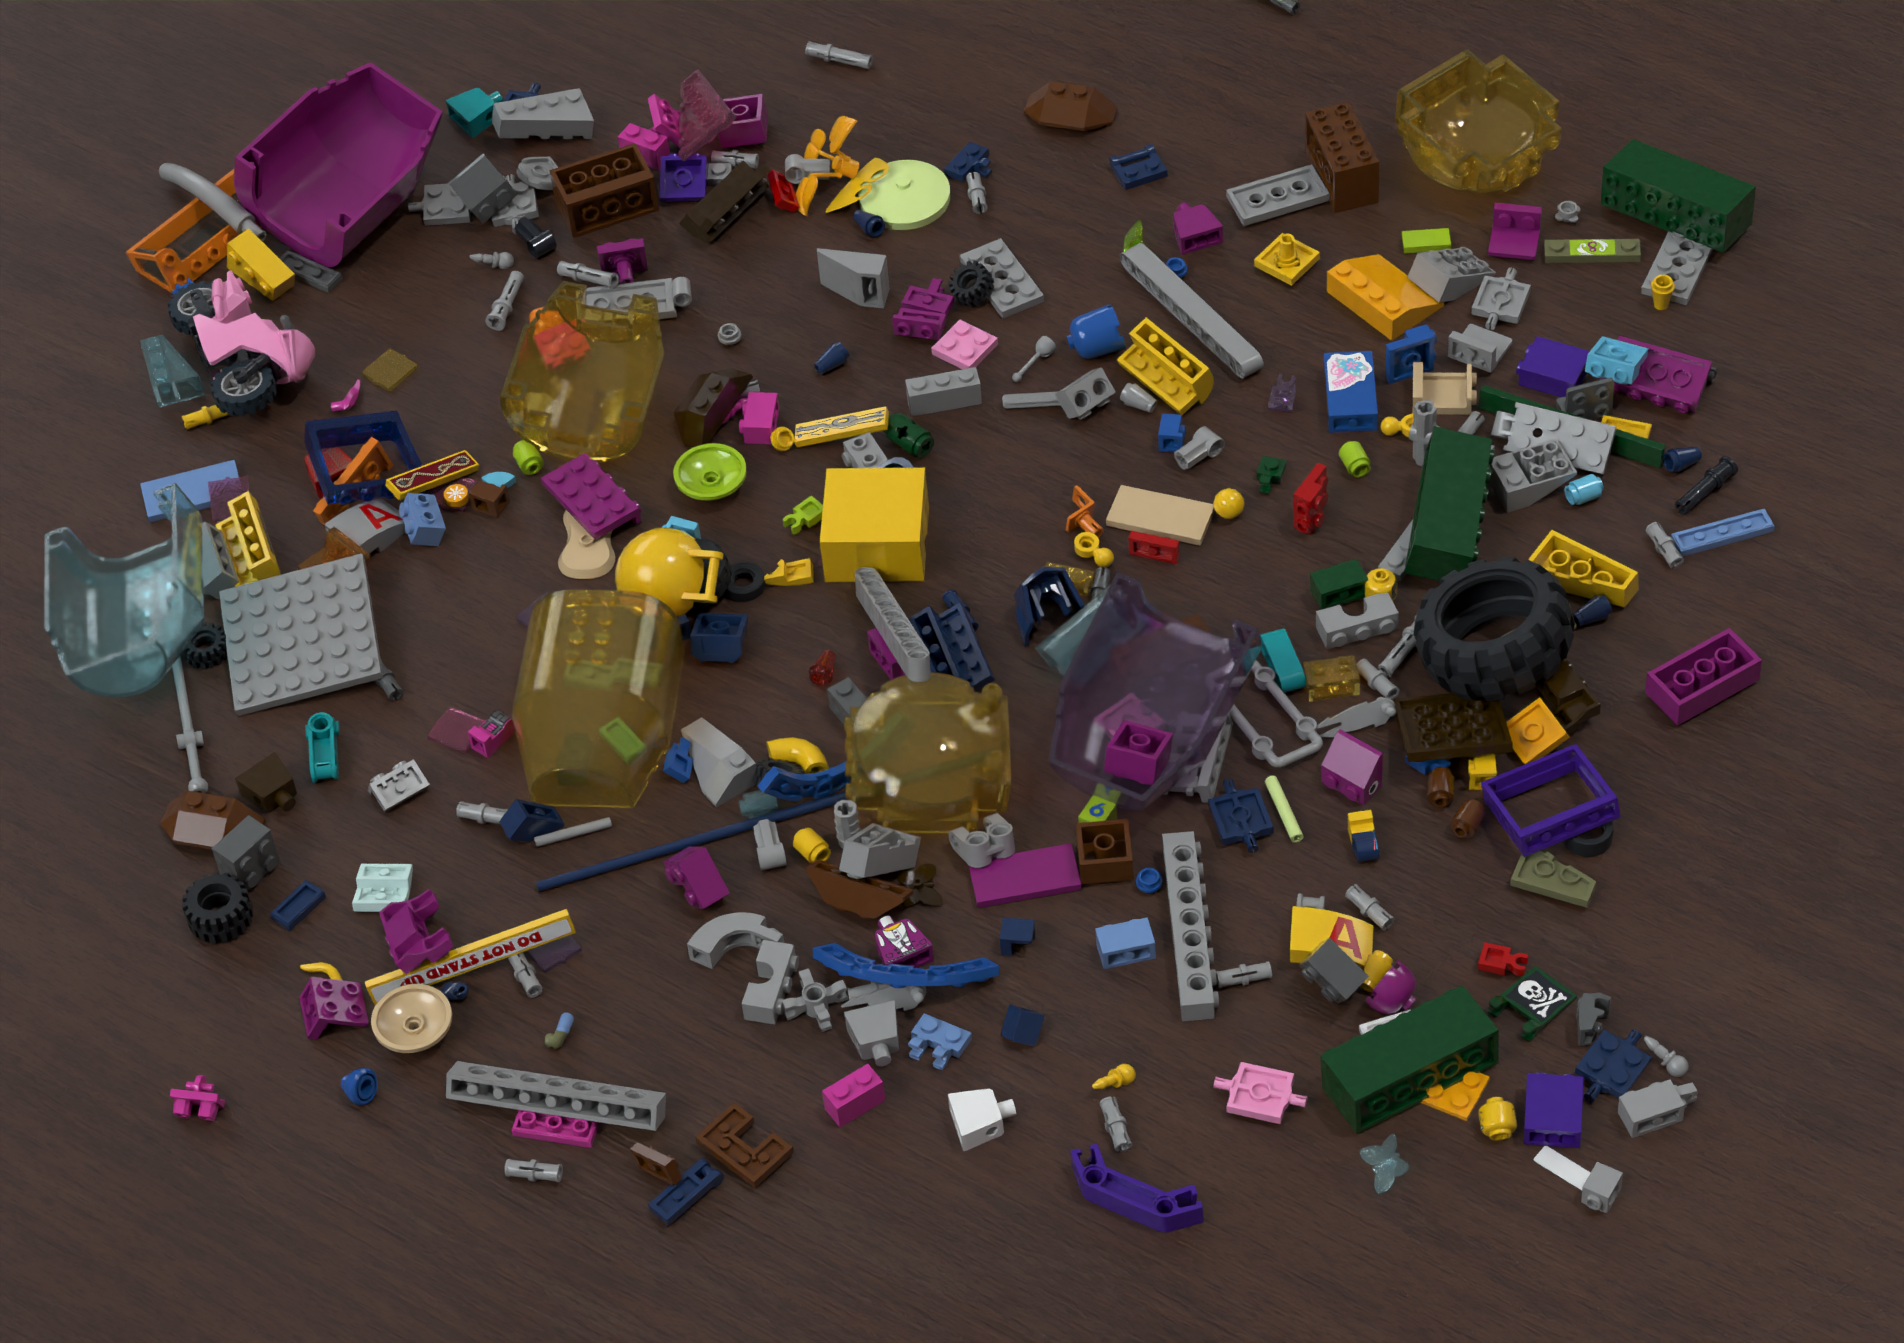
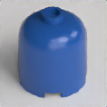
(1096, 333)

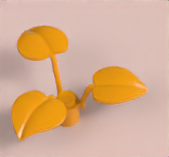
(841, 164)

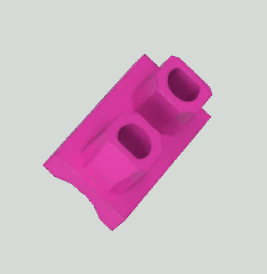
(208, 1102)

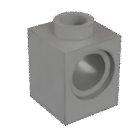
(1601, 1187)

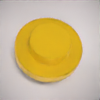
(782, 438)

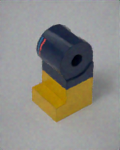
(1363, 835)

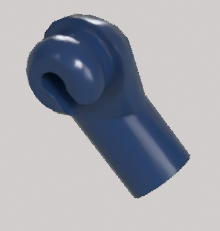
(455, 990)

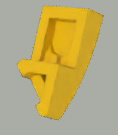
(791, 573)

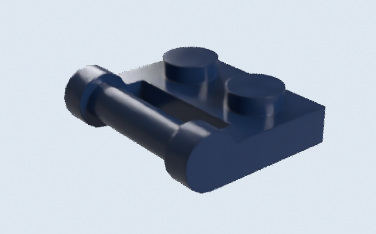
(1140, 172)

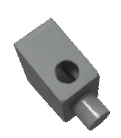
(874, 1031)

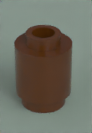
(1441, 787)
(1467, 818)

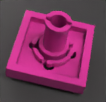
(665, 119)

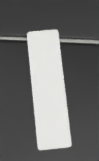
(1562, 1167)

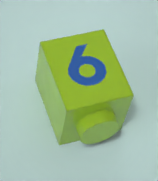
(1098, 810)

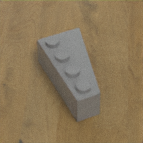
(545, 116)

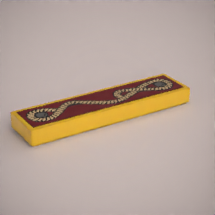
(432, 474)

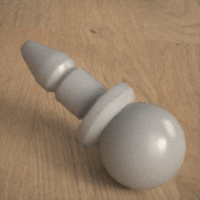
(502, 260)
(1675, 1064)

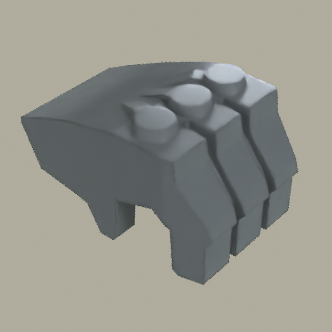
(1589, 1010)

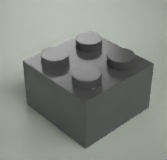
(247, 852)
(1332, 971)

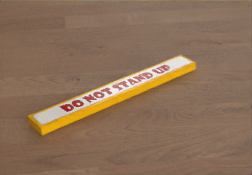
(477, 954)

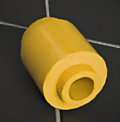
(811, 845)

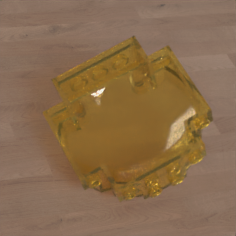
(1477, 123)
(929, 754)

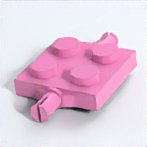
(1260, 1092)

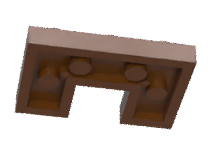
(751, 1164)

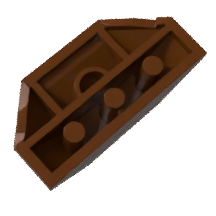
(1070, 107)
(203, 818)
(864, 896)

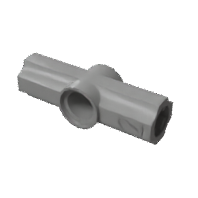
(1421, 429)

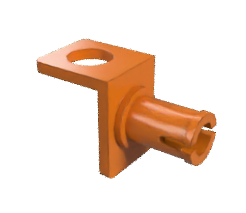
(1083, 516)

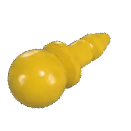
(1122, 1075)

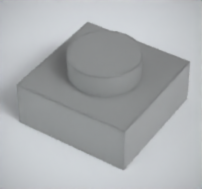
(718, 172)

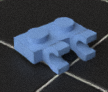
(942, 1036)

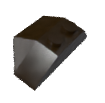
(709, 404)

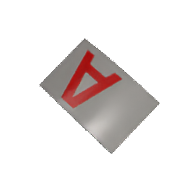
(370, 524)

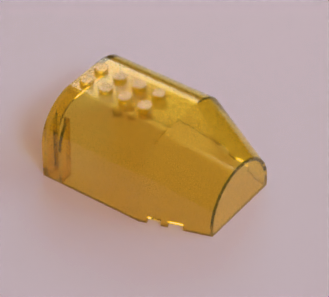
(596, 696)

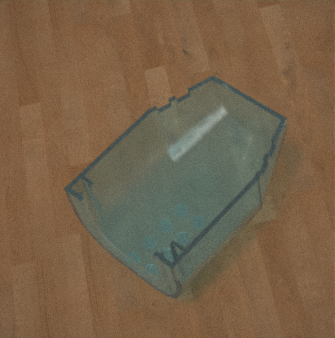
(128, 616)

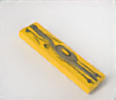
(841, 426)

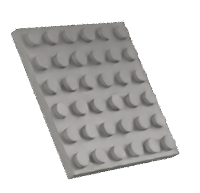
(300, 634)

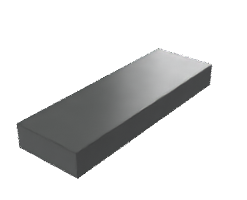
(311, 272)

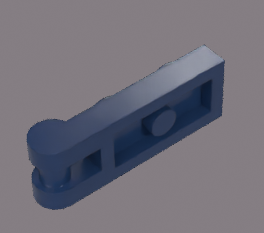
(678, 1198)

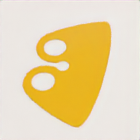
(847, 194)

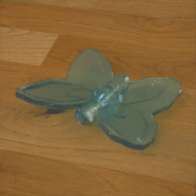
(1386, 1163)

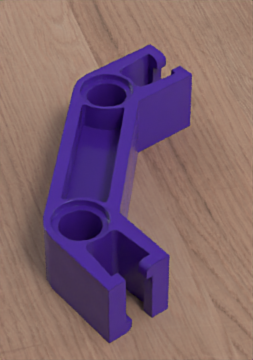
(1135, 1198)

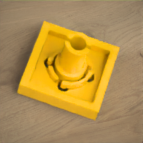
(1290, 254)

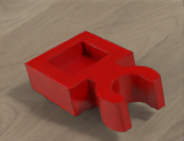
(1499, 958)

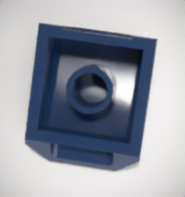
(718, 636)

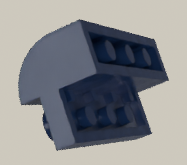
(953, 645)

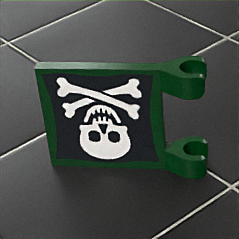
(1536, 998)

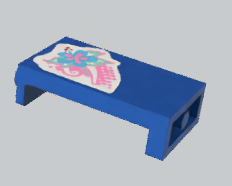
(1350, 391)

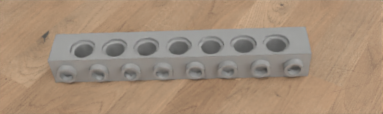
(1189, 927)
(556, 1095)

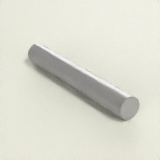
(573, 832)

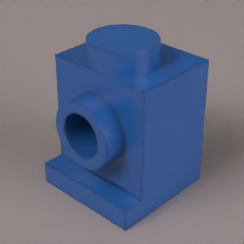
(1171, 433)

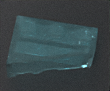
(169, 372)

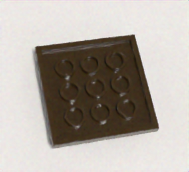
(1451, 727)

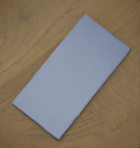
(192, 483)

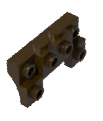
(1569, 697)

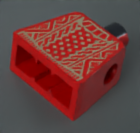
(336, 463)

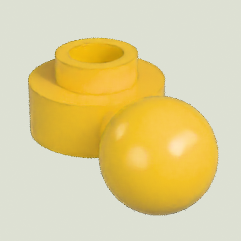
(1391, 426)
(1103, 556)

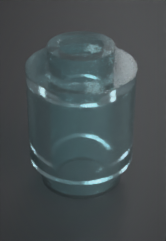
(757, 804)

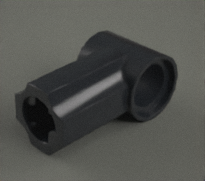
(537, 240)

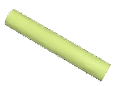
(1284, 809)

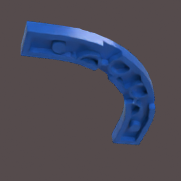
(795, 786)
(900, 976)

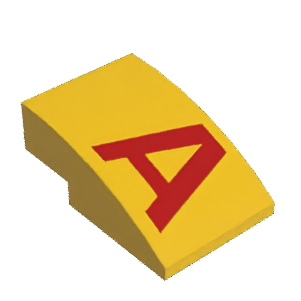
(1315, 925)

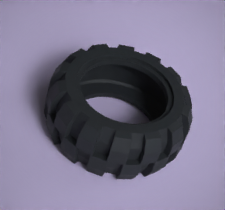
(1501, 664)

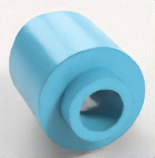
(1584, 489)

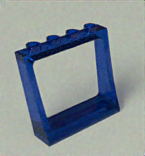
(354, 431)

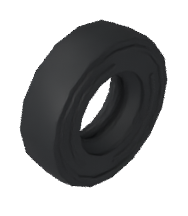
(749, 592)

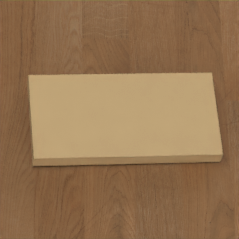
(1160, 515)

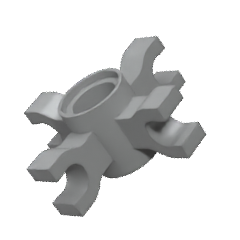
(815, 1000)

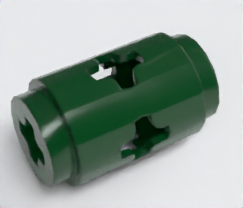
(909, 435)

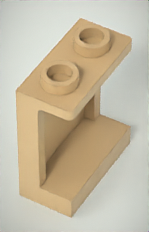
(1449, 391)

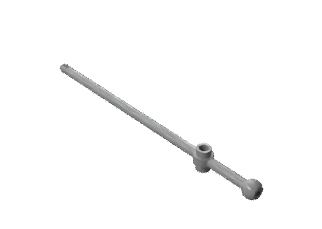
(189, 739)

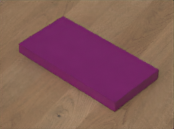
(1026, 876)

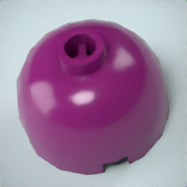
(1394, 990)

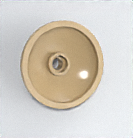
(407, 1009)

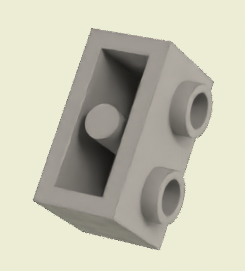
(863, 452)

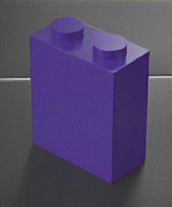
(1552, 367)
(1553, 1110)

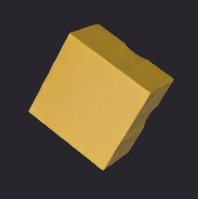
(874, 522)

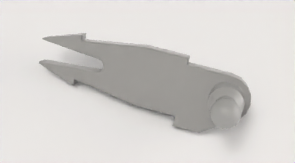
(1361, 716)
(904, 997)

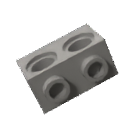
(1084, 391)

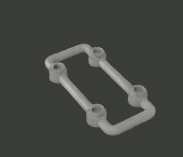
(1263, 746)

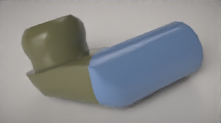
(563, 1028)

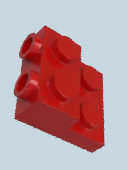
(1310, 500)

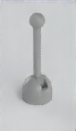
(1044, 348)

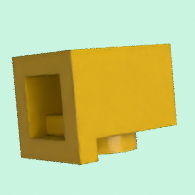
(1481, 769)

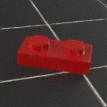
(783, 191)
(1154, 547)

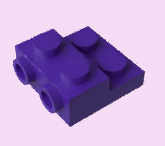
(683, 179)

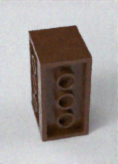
(1342, 156)
(604, 190)

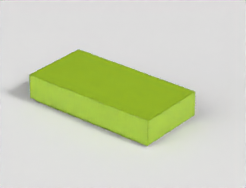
(1426, 240)

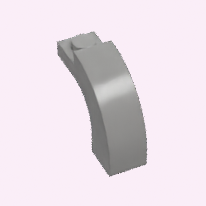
(728, 932)

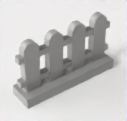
(1210, 770)

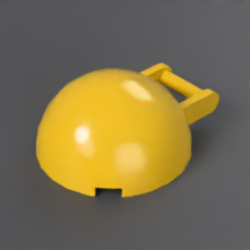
(669, 568)

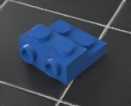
(1415, 347)

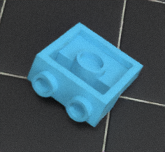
(1615, 360)

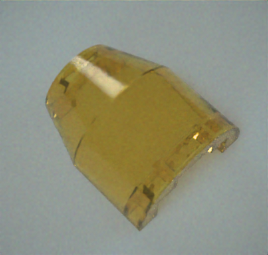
(584, 376)

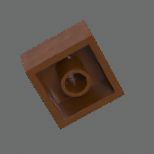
(1104, 851)

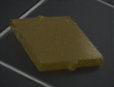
(389, 369)

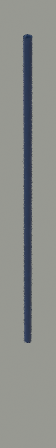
(688, 842)

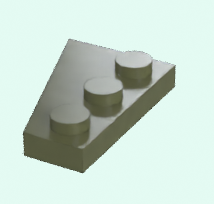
(1550, 878)

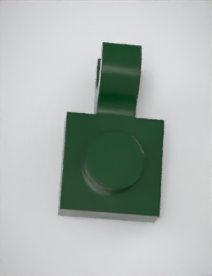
(1270, 471)

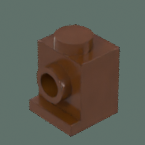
(489, 498)

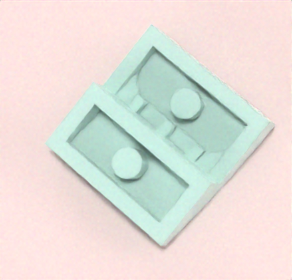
(381, 885)

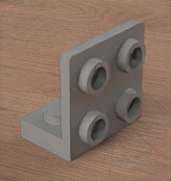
(1478, 347)

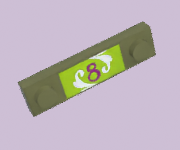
(1592, 250)

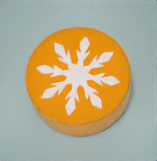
(456, 495)

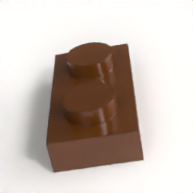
(656, 1163)

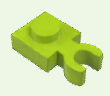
(807, 513)

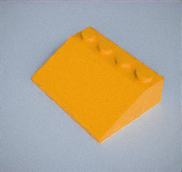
(1380, 294)

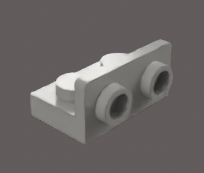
(399, 785)

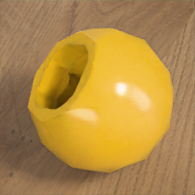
(1229, 503)

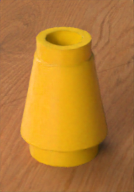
(1662, 290)
(1376, 968)

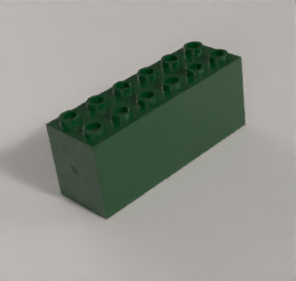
(1678, 195)
(1449, 504)
(1401, 1059)

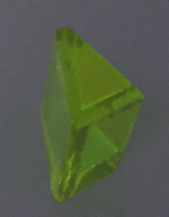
(1133, 236)

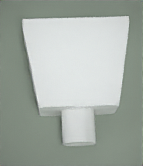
(978, 1116)

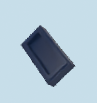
(297, 905)

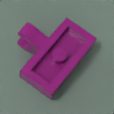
(928, 300)

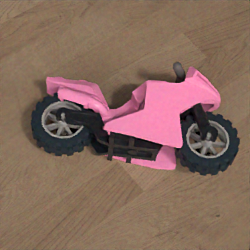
(238, 347)

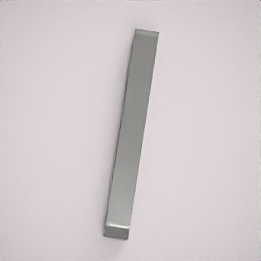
(1191, 310)
(892, 624)

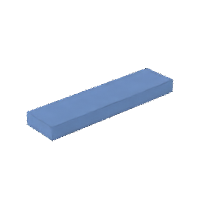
(1723, 532)

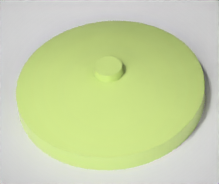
(907, 195)

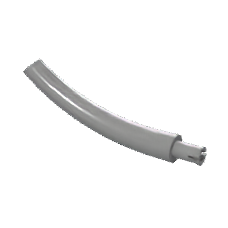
(213, 197)

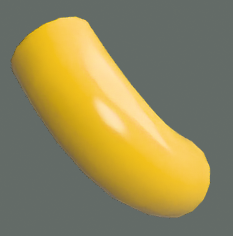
(798, 752)

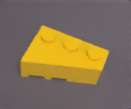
(258, 265)

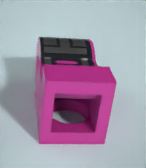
(491, 733)

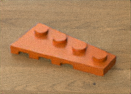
(364, 467)

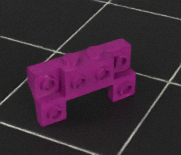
(408, 933)

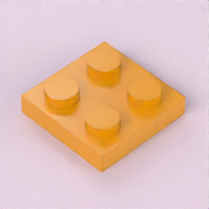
(1535, 732)
(1460, 1098)

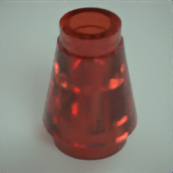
(823, 668)

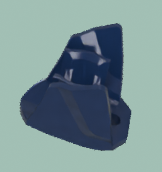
(1045, 583)

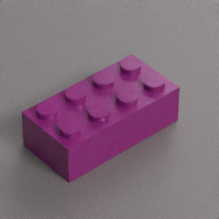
(1703, 676)

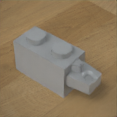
(1655, 1106)

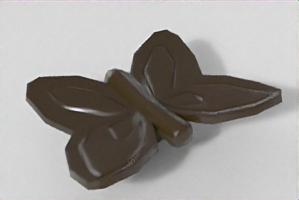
(919, 882)

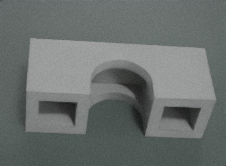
(1340, 629)
(764, 1000)

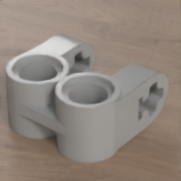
(979, 846)

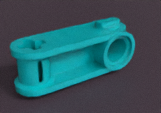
(323, 746)

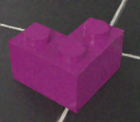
(698, 875)

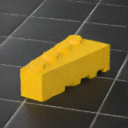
(1585, 570)

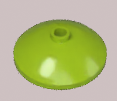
(710, 471)

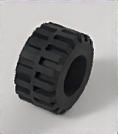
(220, 923)

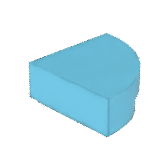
(499, 478)

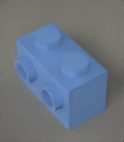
(422, 519)

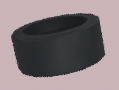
(1591, 847)

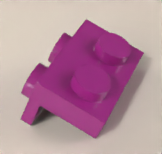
(919, 323)

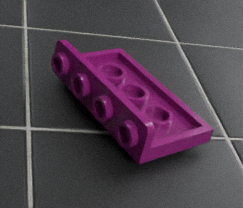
(1667, 378)
(591, 496)

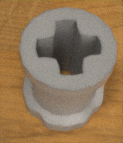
(1310, 902)

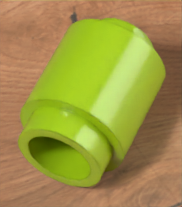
(527, 457)
(1355, 459)

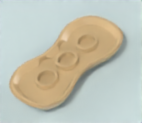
(583, 554)

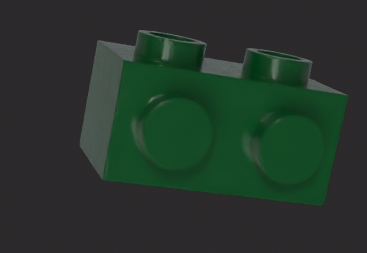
(1338, 584)

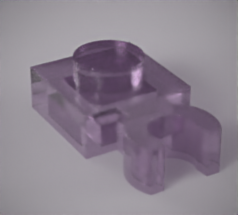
(1283, 395)

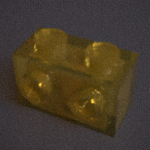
(1331, 678)

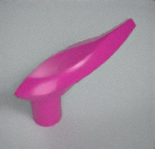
(349, 399)

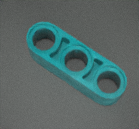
(1283, 660)

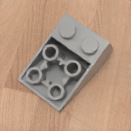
(1448, 272)
(855, 276)
(1530, 474)

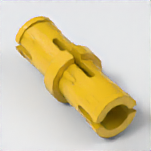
(205, 415)

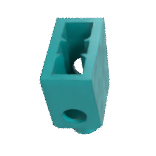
(473, 110)

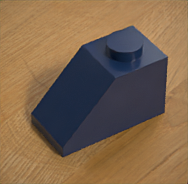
(530, 819)

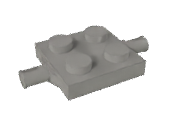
(441, 206)
(519, 207)
(1501, 299)

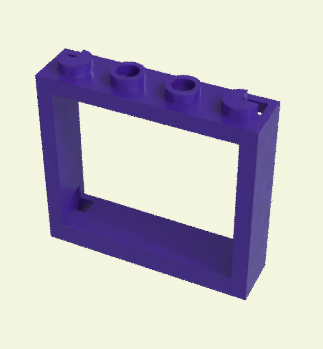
(1563, 825)

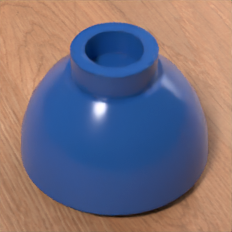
(360, 1086)

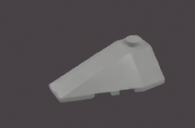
(718, 762)

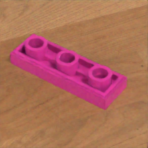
(555, 1128)

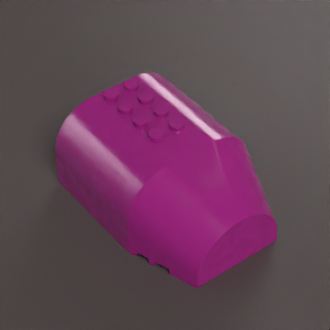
(337, 163)

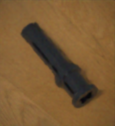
(1712, 479)

